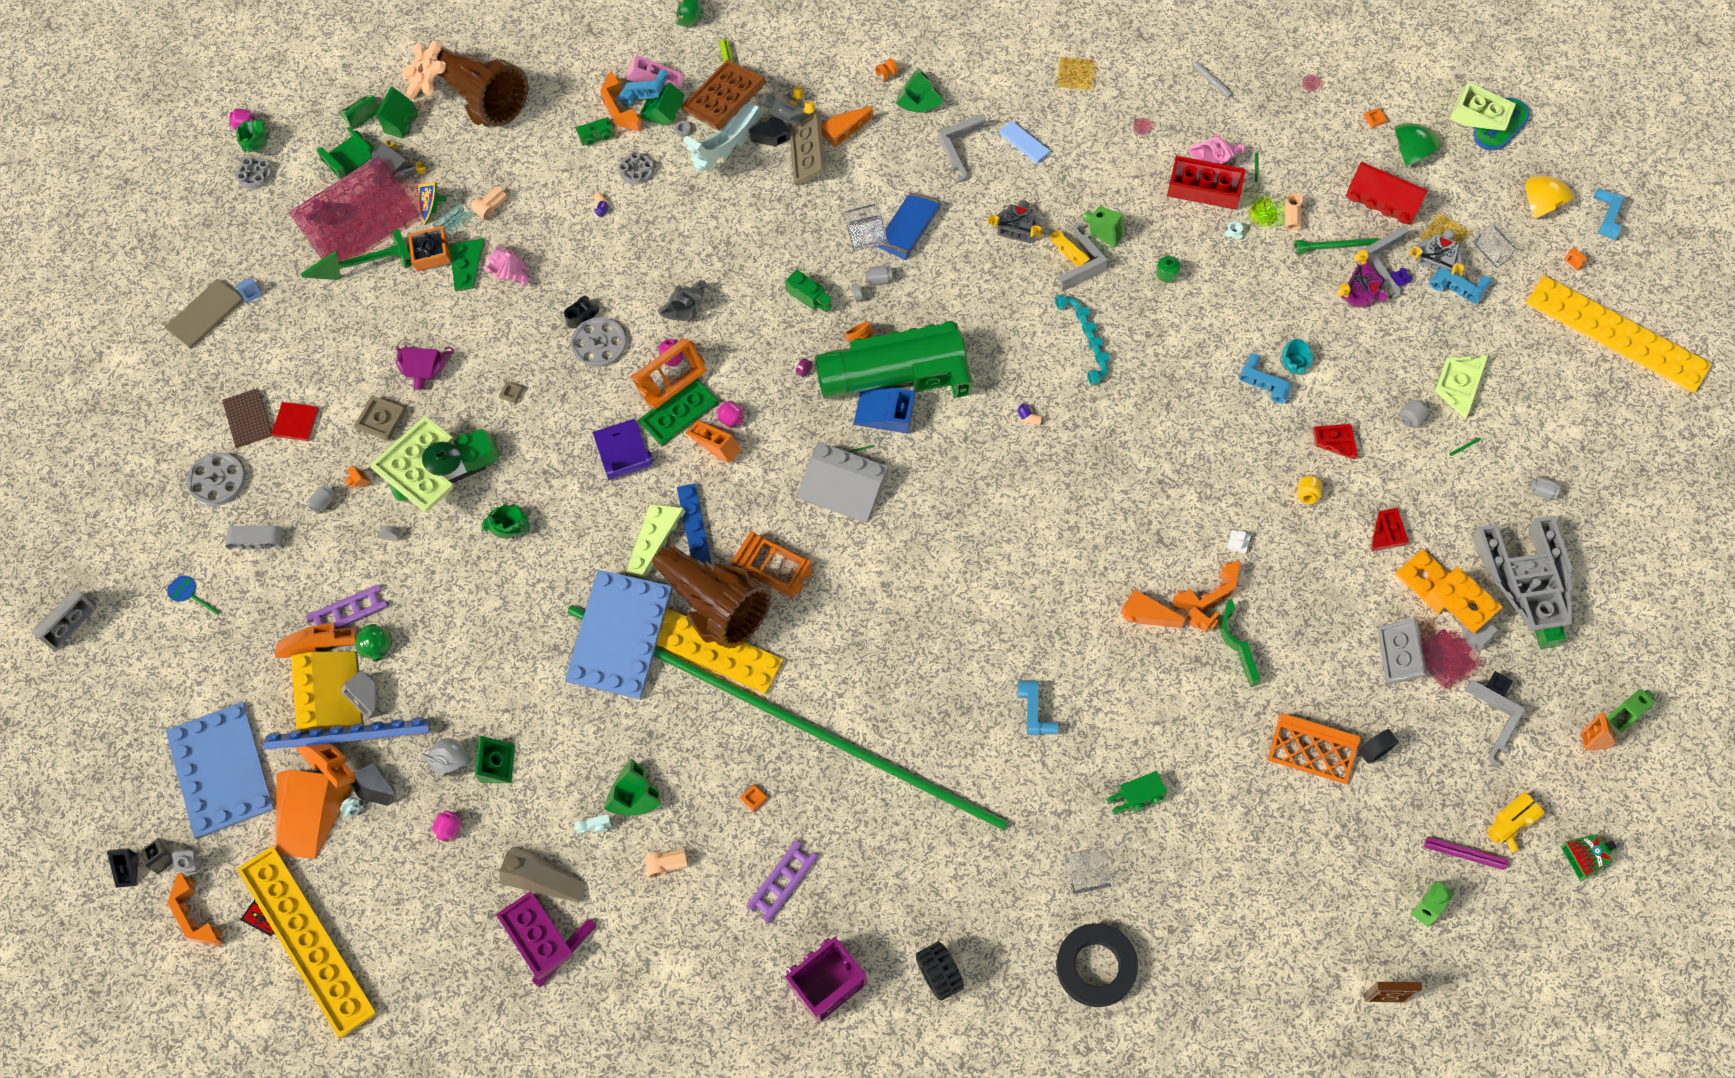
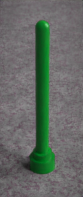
(1304, 246)

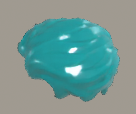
(1297, 356)

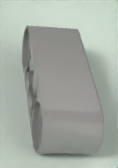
(253, 537)

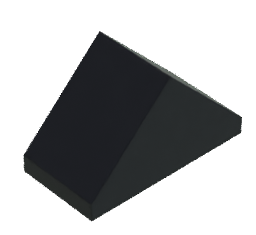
(156, 856)
(123, 866)

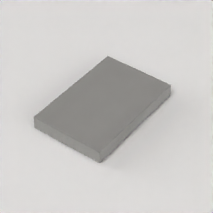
(1402, 651)

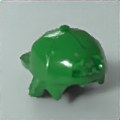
(252, 135)
(506, 521)

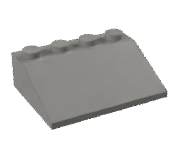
(842, 482)

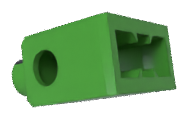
(1106, 225)
(1636, 704)
(1434, 901)

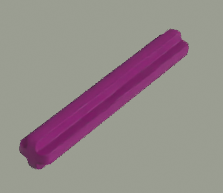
(1466, 853)
(573, 942)

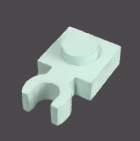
(597, 824)

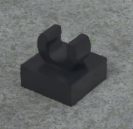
(1499, 683)

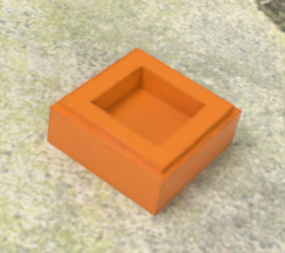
(1375, 117)
(1575, 258)
(753, 797)

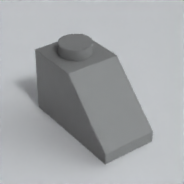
(1481, 637)
(361, 693)

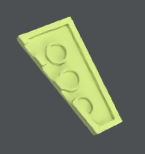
(652, 537)

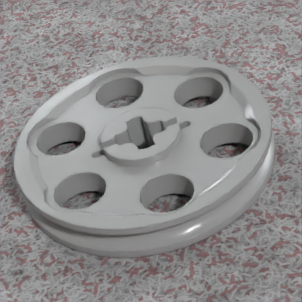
(598, 333)
(221, 484)

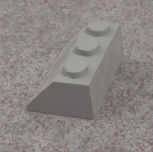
(64, 619)

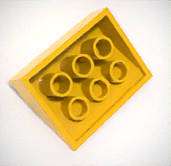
(318, 688)

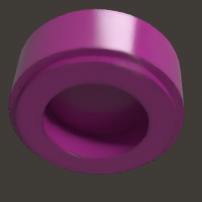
(803, 367)

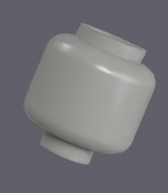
(1414, 413)

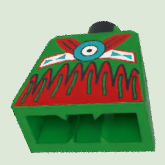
(1588, 854)

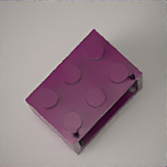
(825, 979)

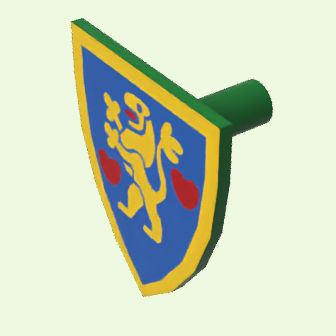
(428, 200)

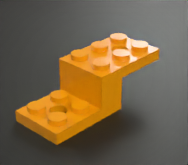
(1448, 591)

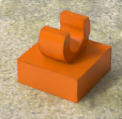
(356, 477)

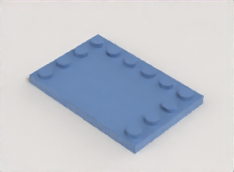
(619, 634)
(219, 770)

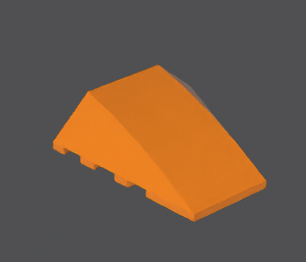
(305, 811)

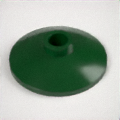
(441, 465)

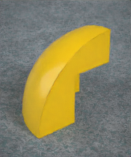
(1546, 194)

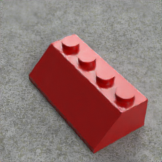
(1206, 182)
(1386, 193)

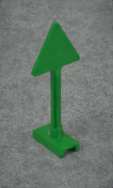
(330, 268)

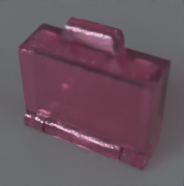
(1447, 658)

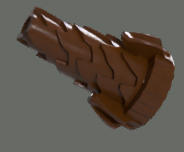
(491, 88)
(725, 597)

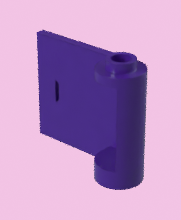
(622, 449)

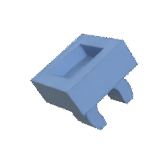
(249, 290)

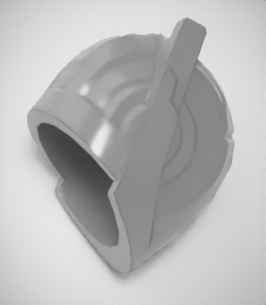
(446, 756)

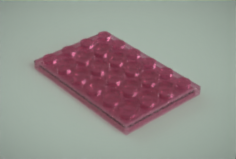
(354, 212)

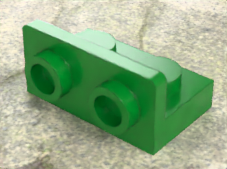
(595, 131)

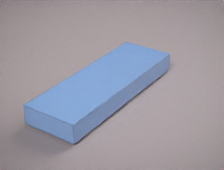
(1024, 142)

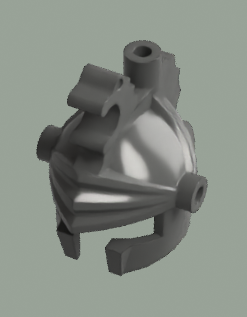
(684, 302)

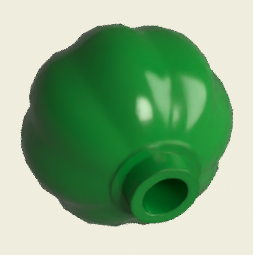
(373, 642)

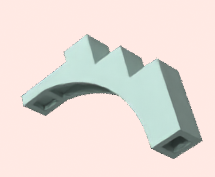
(719, 145)

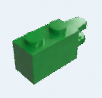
(807, 291)
(1139, 793)

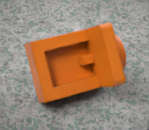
(1198, 619)

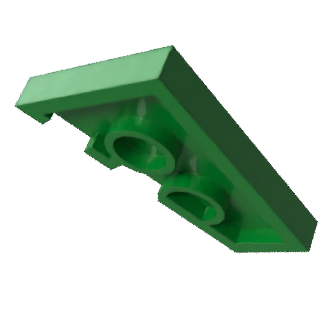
(465, 262)

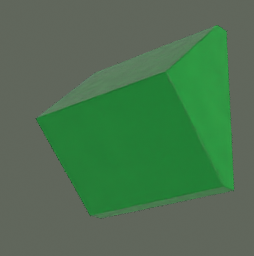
(360, 111)
(494, 761)

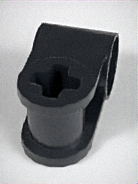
(581, 310)

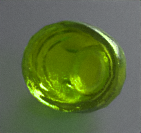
(1263, 212)

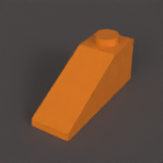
(844, 125)
(715, 441)
(1147, 611)
(1598, 734)

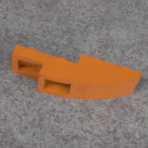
(312, 637)
(329, 761)

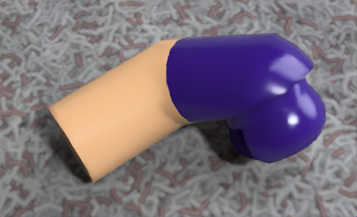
(602, 206)
(1026, 415)

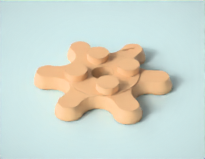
(420, 77)

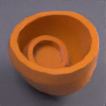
(862, 331)

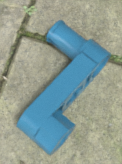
(643, 89)
(1614, 200)
(1473, 293)
(1279, 387)
(1029, 690)

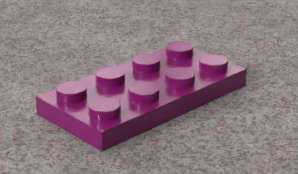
(534, 935)

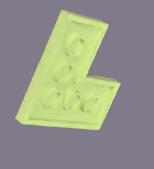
(404, 469)

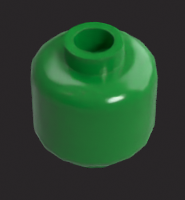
(1168, 269)

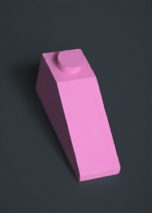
(647, 70)

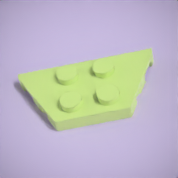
(1460, 381)

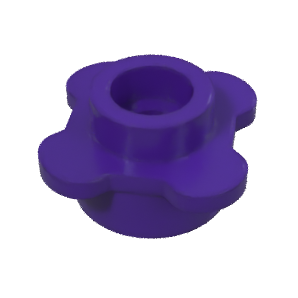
(1401, 281)

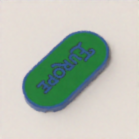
(1497, 139)

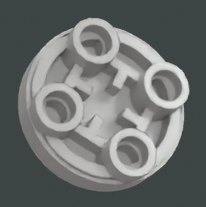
(636, 168)
(254, 173)

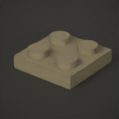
(380, 418)

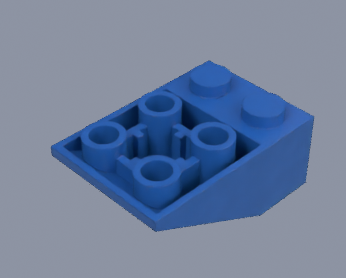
(886, 409)

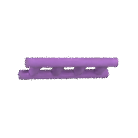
(353, 601)
(770, 885)

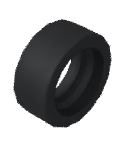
(1378, 746)

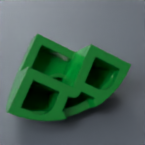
(919, 94)
(1416, 142)
(632, 792)

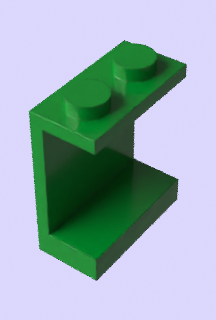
(347, 155)

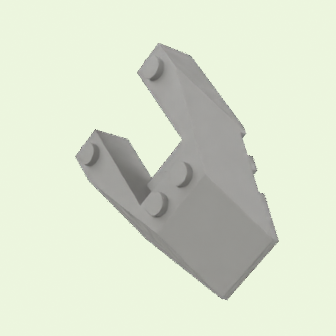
(1534, 584)

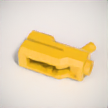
(1506, 829)

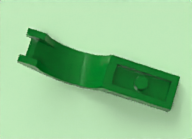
(1242, 647)

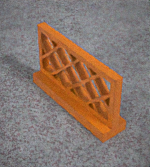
(1316, 731)

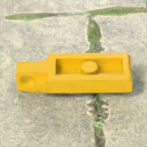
(1068, 248)

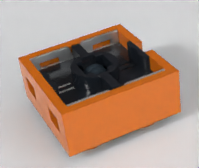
(429, 248)

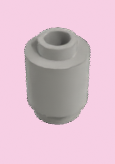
(879, 275)
(1544, 488)
(321, 498)

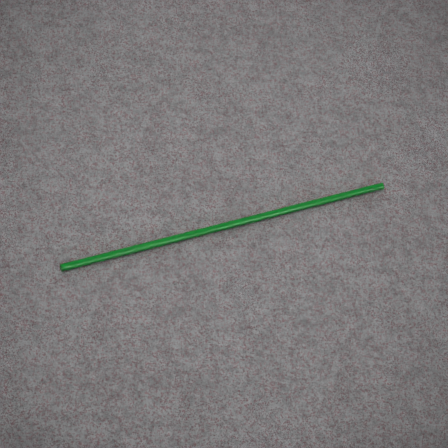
(821, 734)

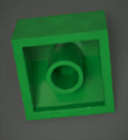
(663, 108)
(396, 113)

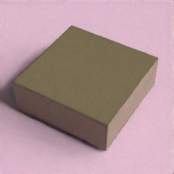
(511, 392)

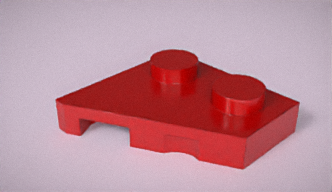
(1336, 439)
(1388, 530)

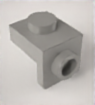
(186, 861)

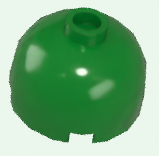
(691, 12)

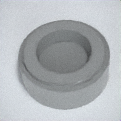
(683, 129)
(857, 293)
(389, 533)

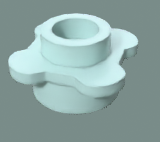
(1235, 226)
(351, 807)

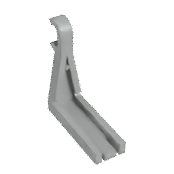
(947, 135)
(1378, 247)
(1087, 270)
(1502, 704)

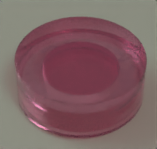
(1311, 83)
(1142, 126)

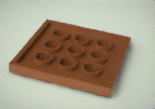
(723, 94)

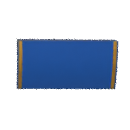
(909, 224)

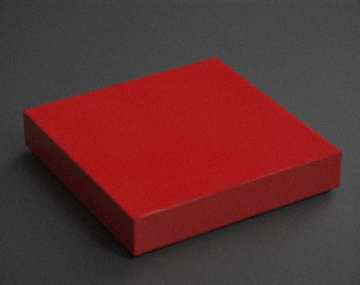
(295, 421)

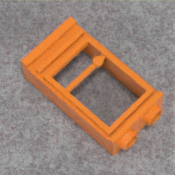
(647, 386)
(750, 550)

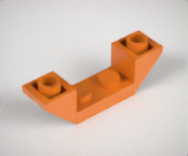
(626, 119)
(1188, 600)
(181, 891)

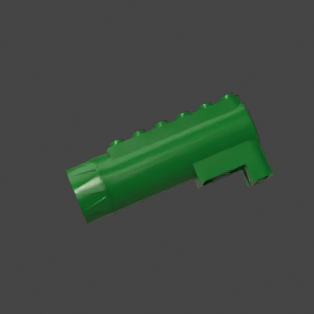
(925, 356)

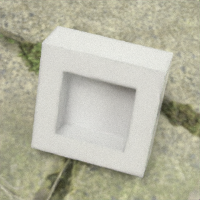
(1238, 541)

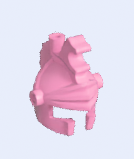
(1215, 150)
(507, 265)

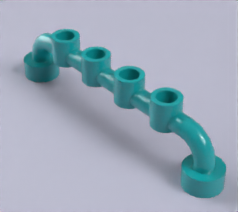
(1088, 329)

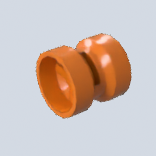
(888, 69)

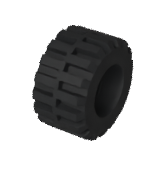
(939, 971)

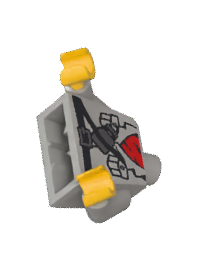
(1439, 253)

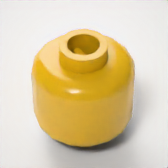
(1309, 489)

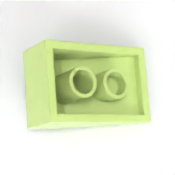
(1481, 108)

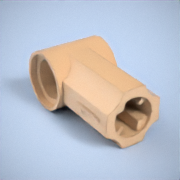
(486, 206)
(1293, 212)
(662, 863)

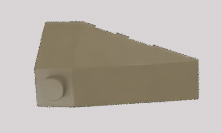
(533, 873)

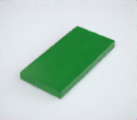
(678, 412)

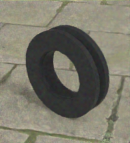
(1113, 940)

